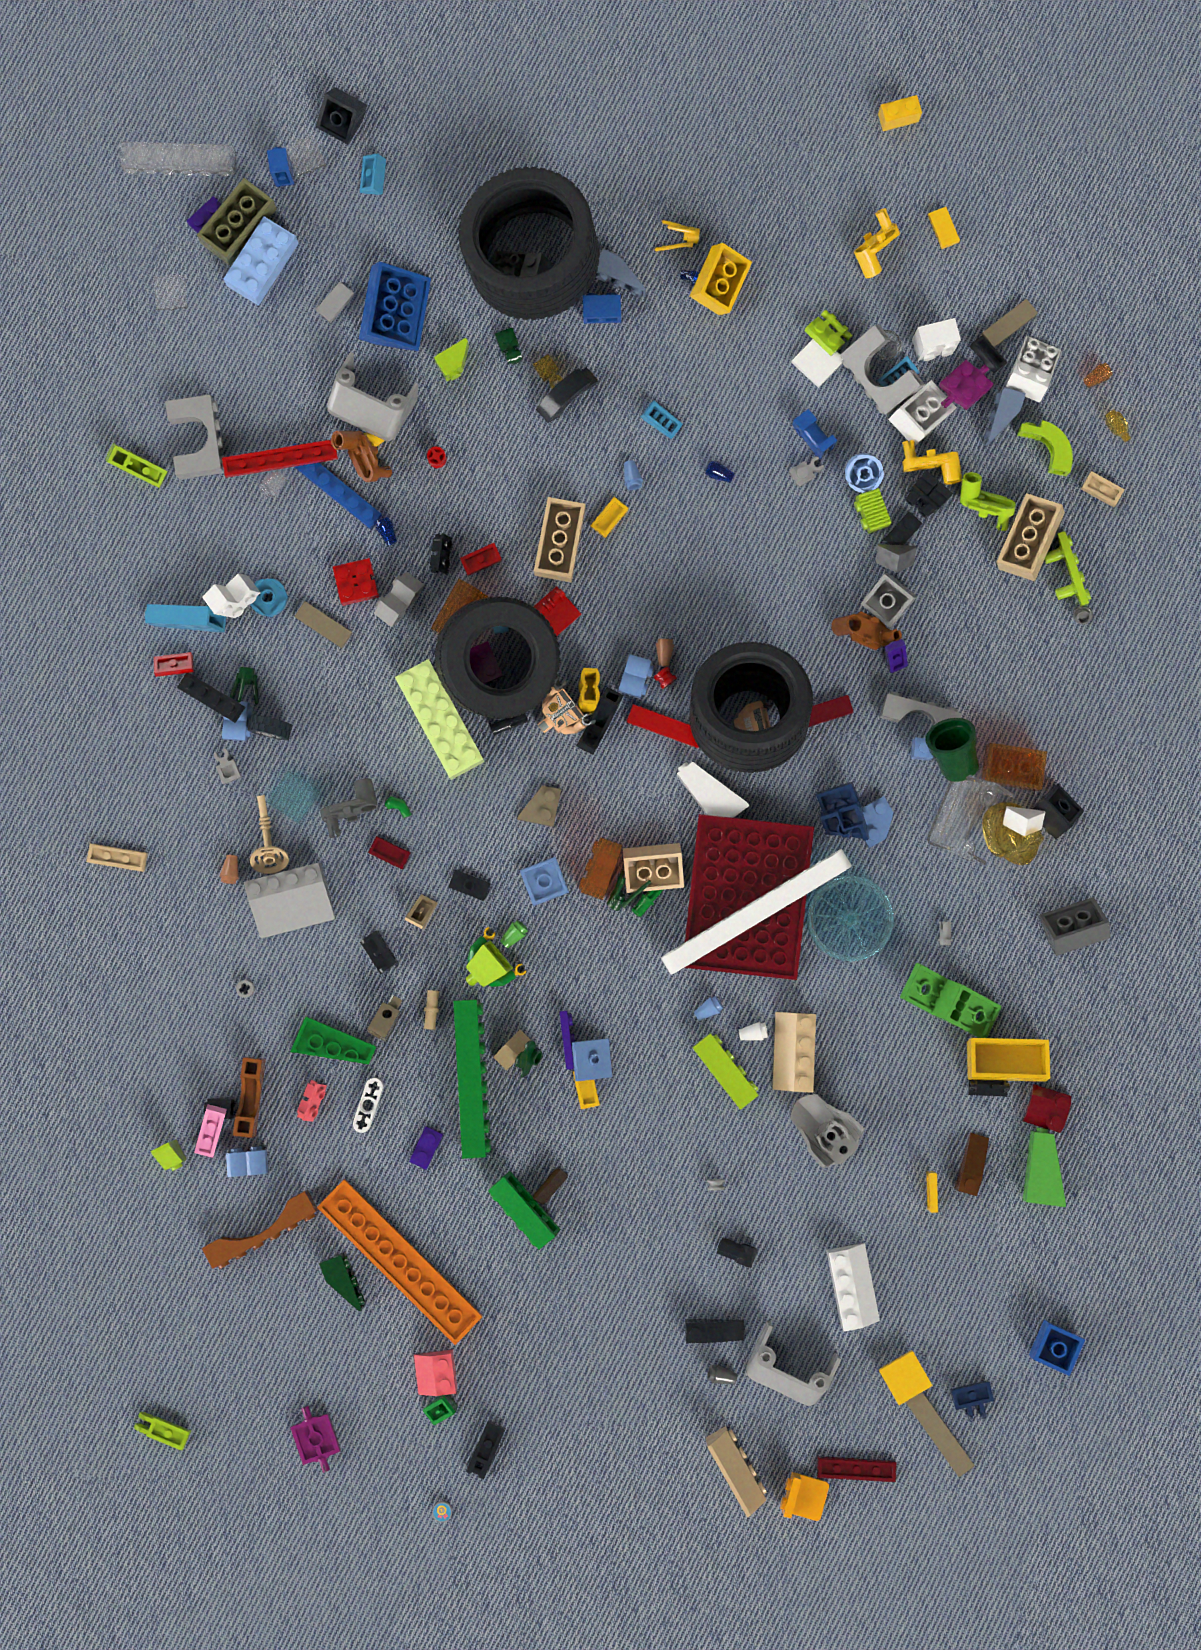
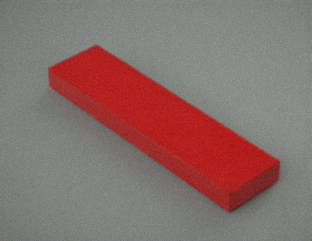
(661, 725)

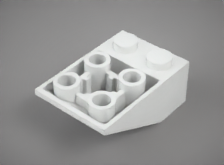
(1033, 368)

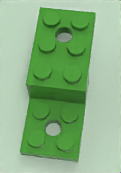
(950, 1001)

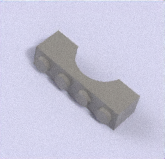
(896, 707)

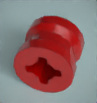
(435, 453)
(665, 677)

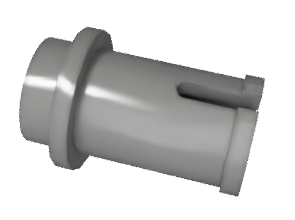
(945, 934)

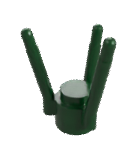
(245, 677)
(617, 898)

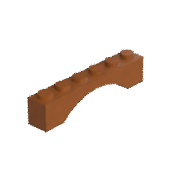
(225, 1248)

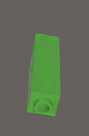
(1043, 1174)

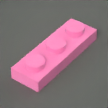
(210, 1130)

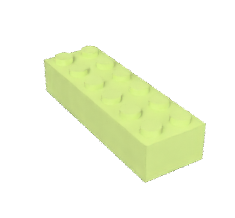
(439, 719)

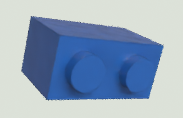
(280, 166)
(601, 308)

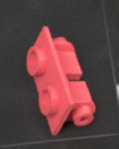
(309, 1109)

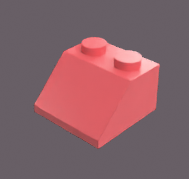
(436, 1373)

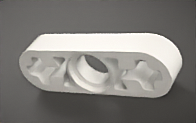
(368, 1120)

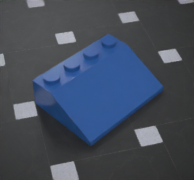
(394, 307)

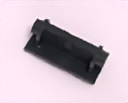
(442, 545)
(988, 1088)

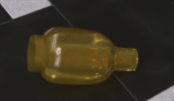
(1117, 424)

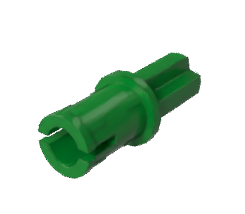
(645, 902)

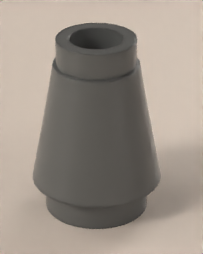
(721, 1375)

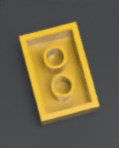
(720, 279)

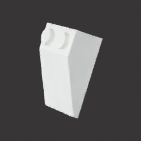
(921, 413)

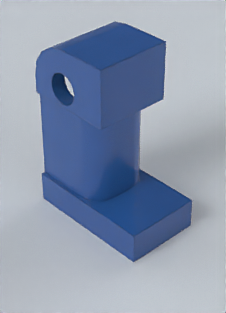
(807, 428)

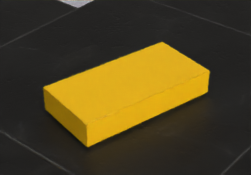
(943, 227)
(609, 517)
(587, 1093)
(932, 1193)

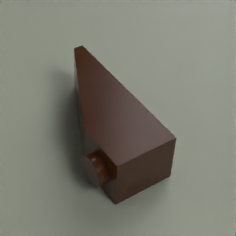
(972, 1165)

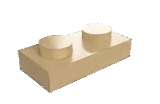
(1102, 489)

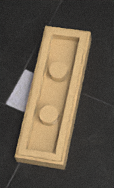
(117, 857)

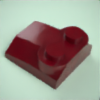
(1047, 1108)

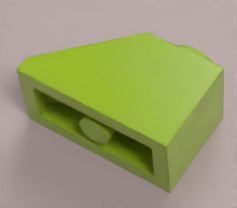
(452, 360)
(169, 1155)

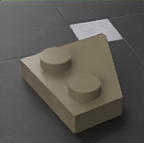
(542, 807)

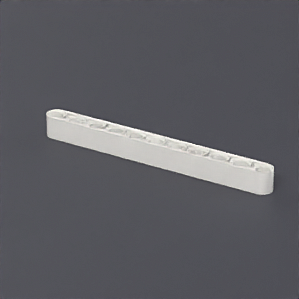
(756, 911)

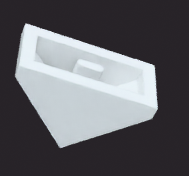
(1023, 820)

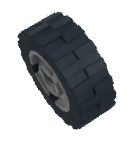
(270, 727)

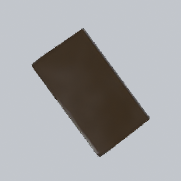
(550, 1185)

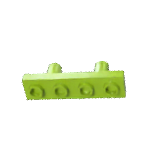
(1076, 587)

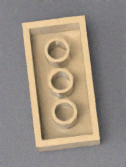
(1030, 537)
(559, 539)

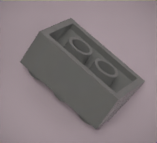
(1075, 926)

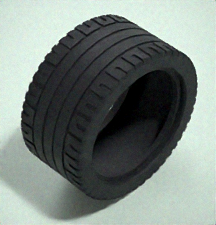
(518, 194)

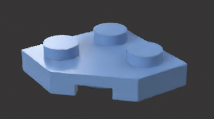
(878, 820)

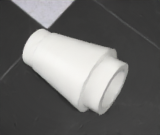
(754, 1032)

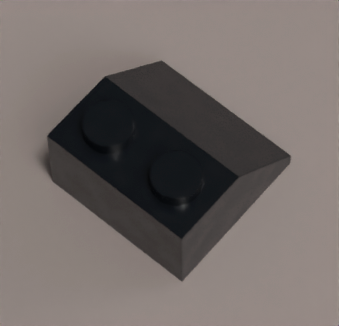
(340, 115)
(1060, 811)

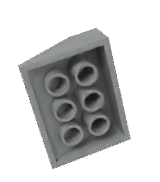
(290, 900)

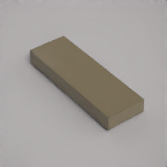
(1010, 323)
(323, 624)

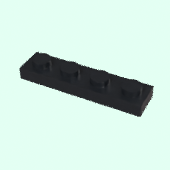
(211, 697)

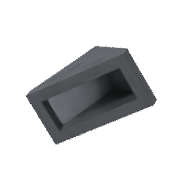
(895, 556)

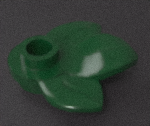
(528, 1057)

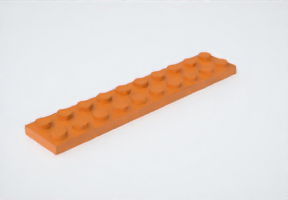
(400, 1262)

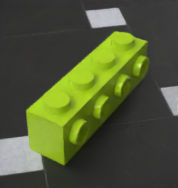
(725, 1071)

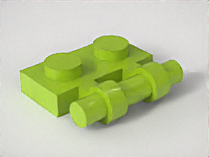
(825, 336)

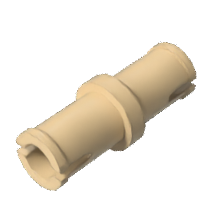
(431, 1010)

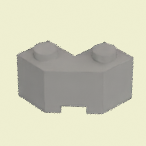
(404, 592)

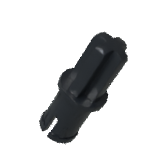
(508, 723)

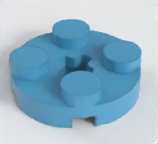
(278, 601)

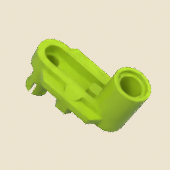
(984, 501)

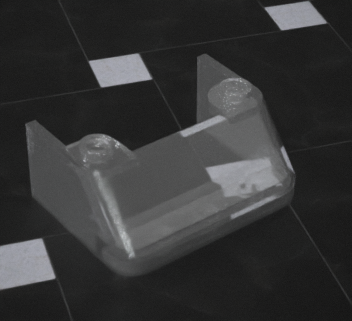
(959, 813)

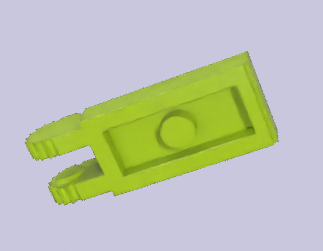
(163, 1431)

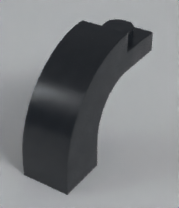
(565, 392)
(603, 716)

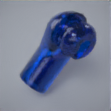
(689, 275)

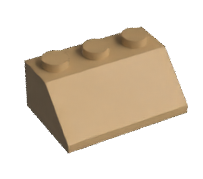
(656, 863)

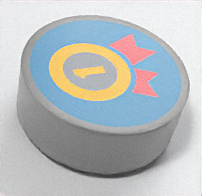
(442, 1511)

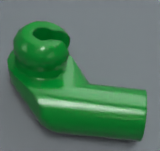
(397, 803)

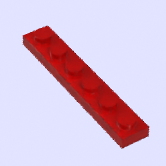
(279, 458)

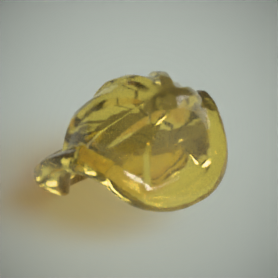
(1006, 842)

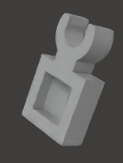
(804, 473)
(228, 769)

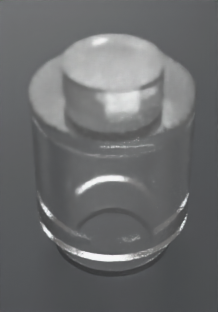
(272, 484)

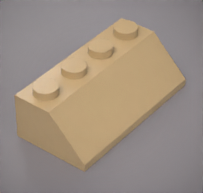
(794, 1052)
(736, 1470)

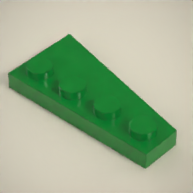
(327, 1042)

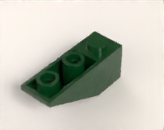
(339, 1277)

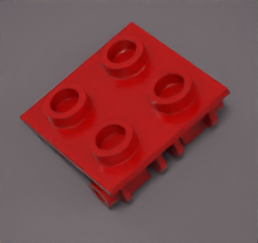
(558, 610)

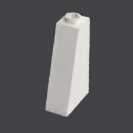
(710, 793)

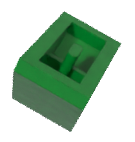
(440, 1409)

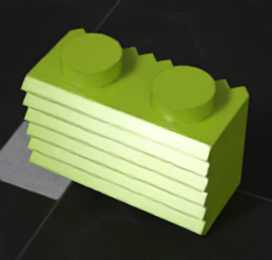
(872, 511)

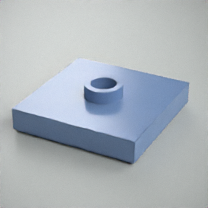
(544, 881)
(591, 1059)

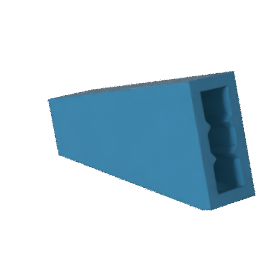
(184, 617)

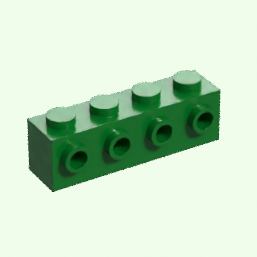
(524, 1210)

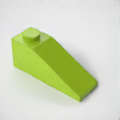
(135, 465)

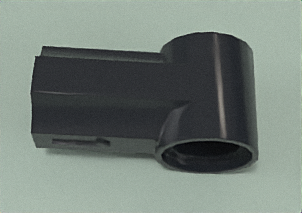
(741, 1253)

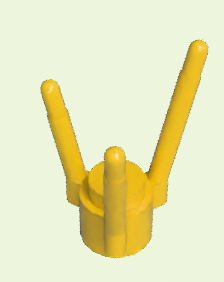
(690, 235)

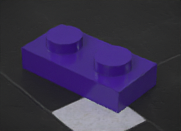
(203, 214)
(896, 656)
(426, 1147)

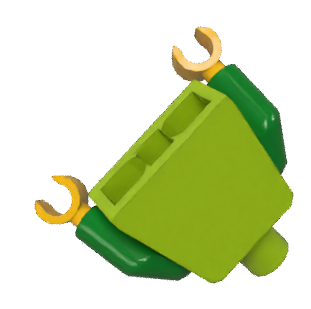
(488, 964)

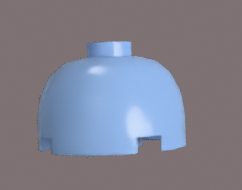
(864, 472)

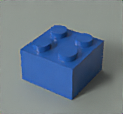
(1056, 1347)

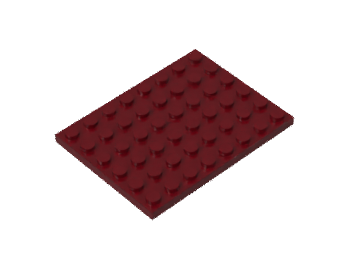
(732, 868)

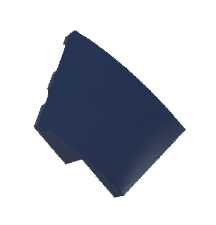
(842, 812)

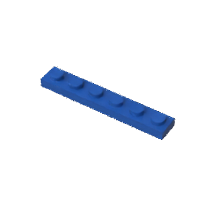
(340, 493)

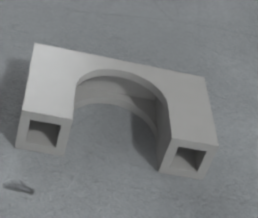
(858, 359)
(209, 459)

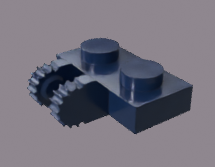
(971, 1396)

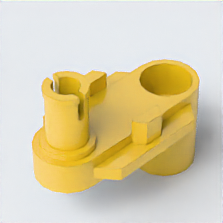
(867, 251)
(948, 462)

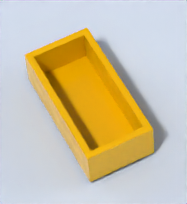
(1008, 1059)

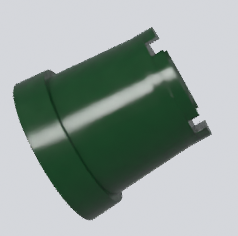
(954, 748)

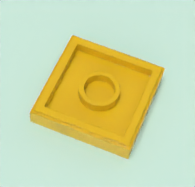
(905, 1377)

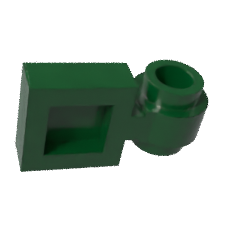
(508, 342)

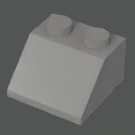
(888, 600)

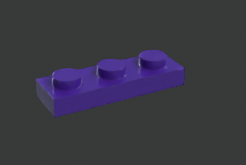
(567, 1021)

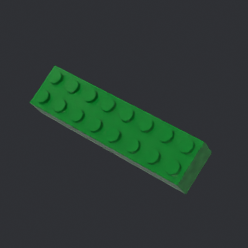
(471, 1078)

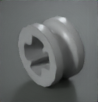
(240, 985)
(715, 1184)

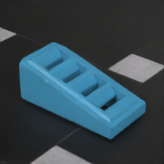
(900, 365)
(665, 415)

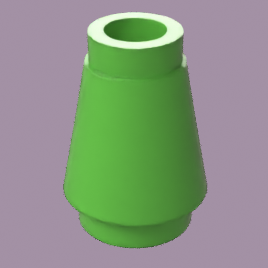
(514, 934)

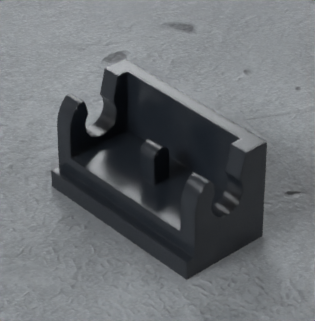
(379, 952)

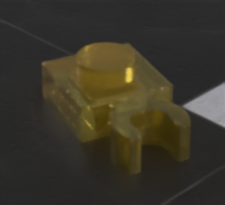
(547, 370)

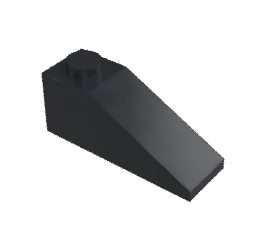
(713, 1330)

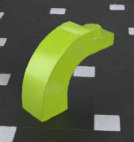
(1056, 442)

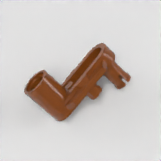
(361, 454)
(865, 630)

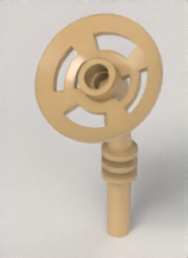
(269, 850)

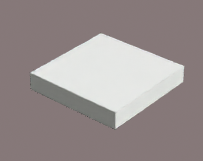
(817, 363)

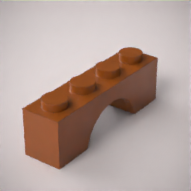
(251, 1089)

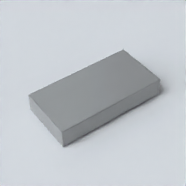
(335, 302)

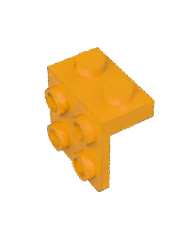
(804, 1497)

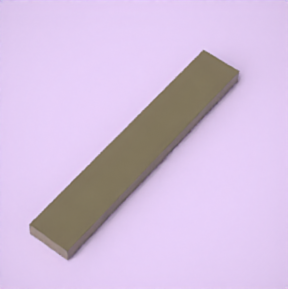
(940, 1434)

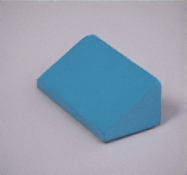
(373, 174)

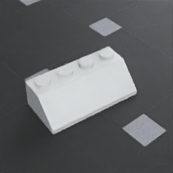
(853, 1286)

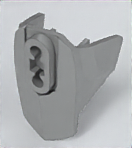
(815, 1120)

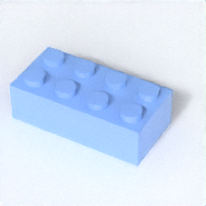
(261, 260)

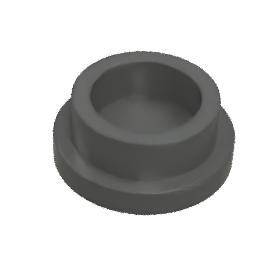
(1083, 615)

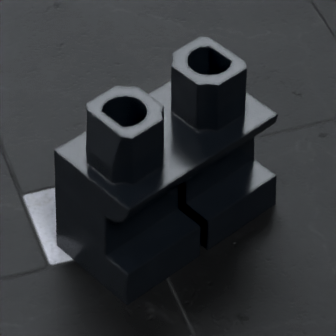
(921, 490)

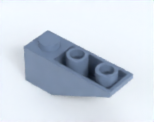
(616, 271)
(1008, 407)

